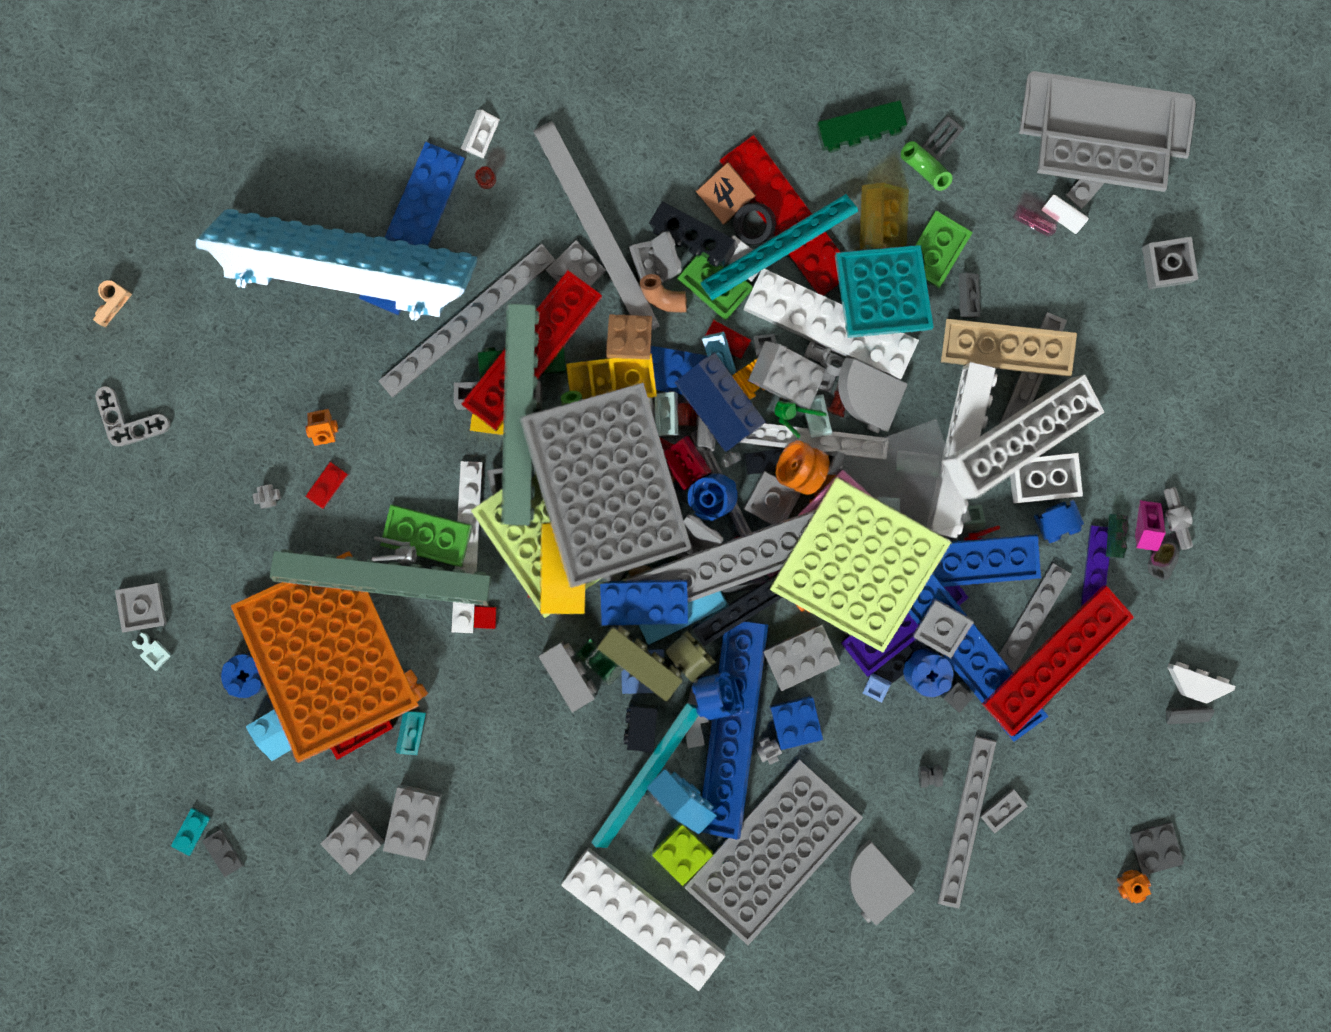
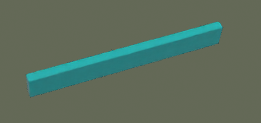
(779, 247)
(646, 776)

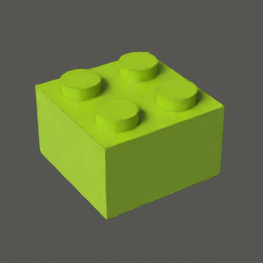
(682, 853)

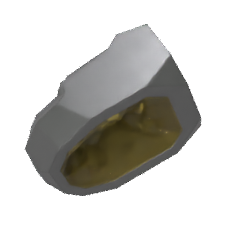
(1163, 561)

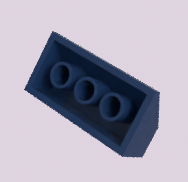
(720, 402)

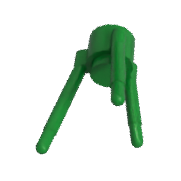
(788, 411)

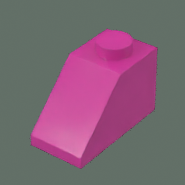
(1150, 526)

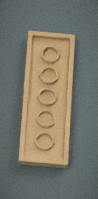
(1009, 347)

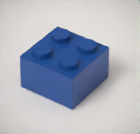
(796, 722)

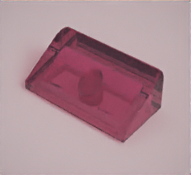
(1035, 221)

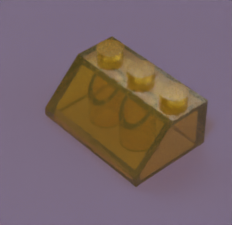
(883, 216)

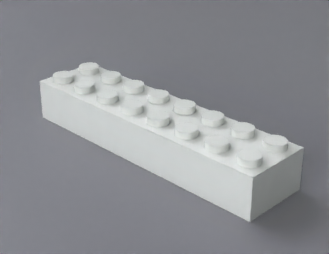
(824, 323)
(969, 415)
(1023, 437)
(643, 919)

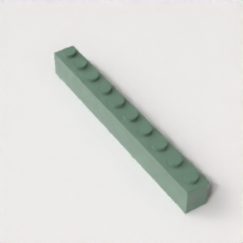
(517, 404)
(380, 578)

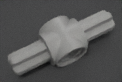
(1178, 518)

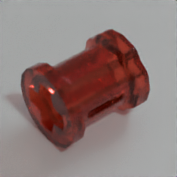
(481, 173)
(837, 407)

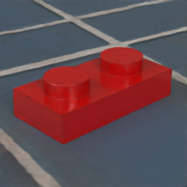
(736, 342)
(326, 485)

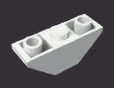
(1198, 684)

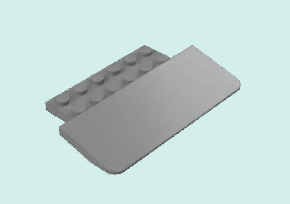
(1106, 129)

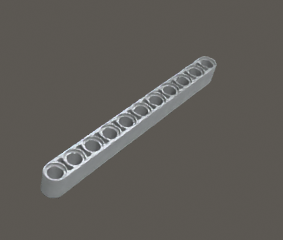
(593, 222)

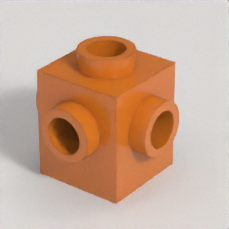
(321, 427)
(1129, 881)

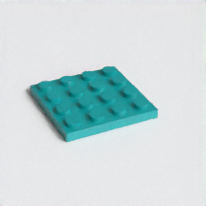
(884, 291)

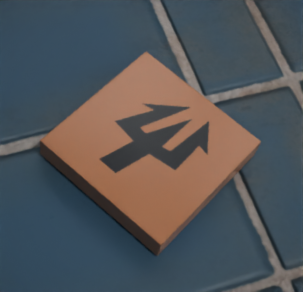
(726, 193)

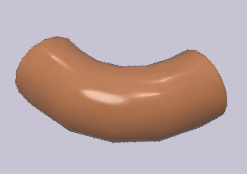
(661, 297)

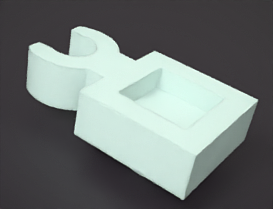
(154, 653)

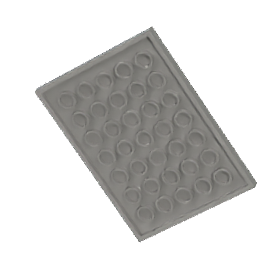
(605, 484)

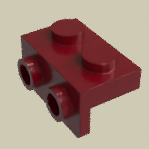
(686, 462)

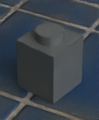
(957, 696)

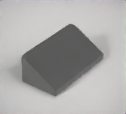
(1189, 715)

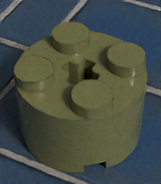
(690, 656)

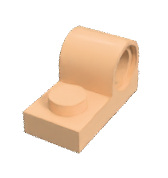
(106, 312)

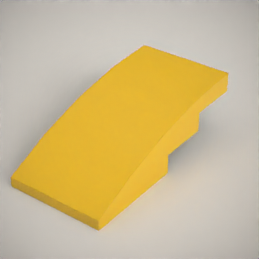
(609, 375)
(556, 593)

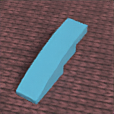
(696, 610)

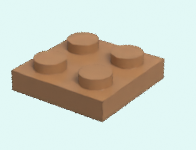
(629, 337)

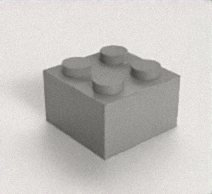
(1170, 263)
(352, 842)

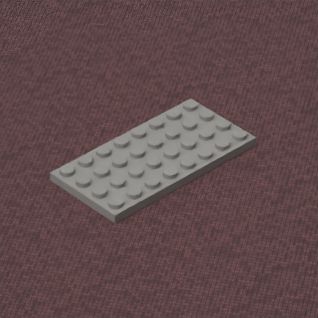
(776, 853)

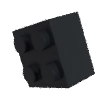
(641, 728)

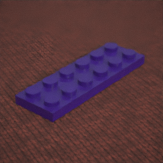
(871, 659)

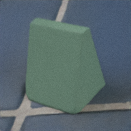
(978, 520)

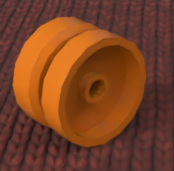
(802, 467)

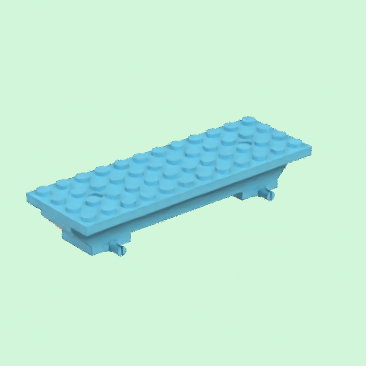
(267, 248)

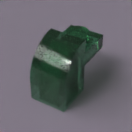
(599, 662)

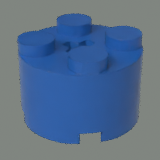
(713, 496)
(1059, 520)
(928, 673)
(233, 680)
(716, 696)

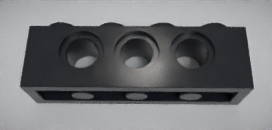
(668, 215)

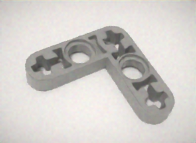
(120, 425)

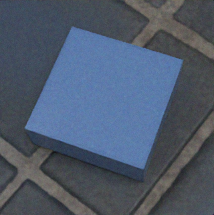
(877, 687)

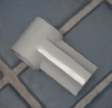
(704, 440)

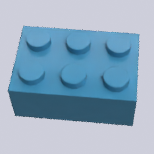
(682, 800)

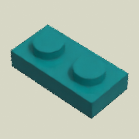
(410, 732)
(190, 831)

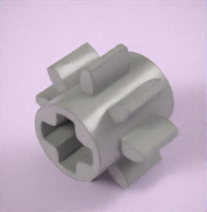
(266, 496)
(769, 750)

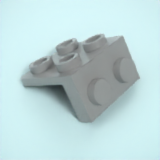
(656, 257)
(700, 536)

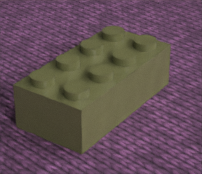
(641, 663)

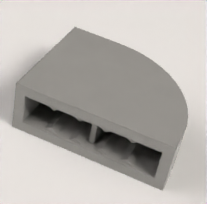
(869, 394)
(876, 883)

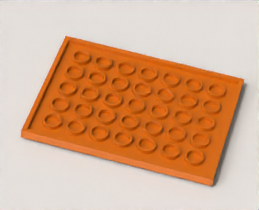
(323, 663)

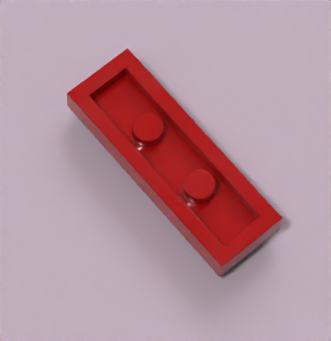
(357, 741)

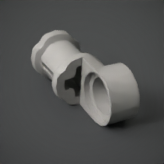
(825, 357)

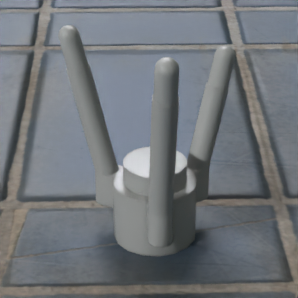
(405, 554)

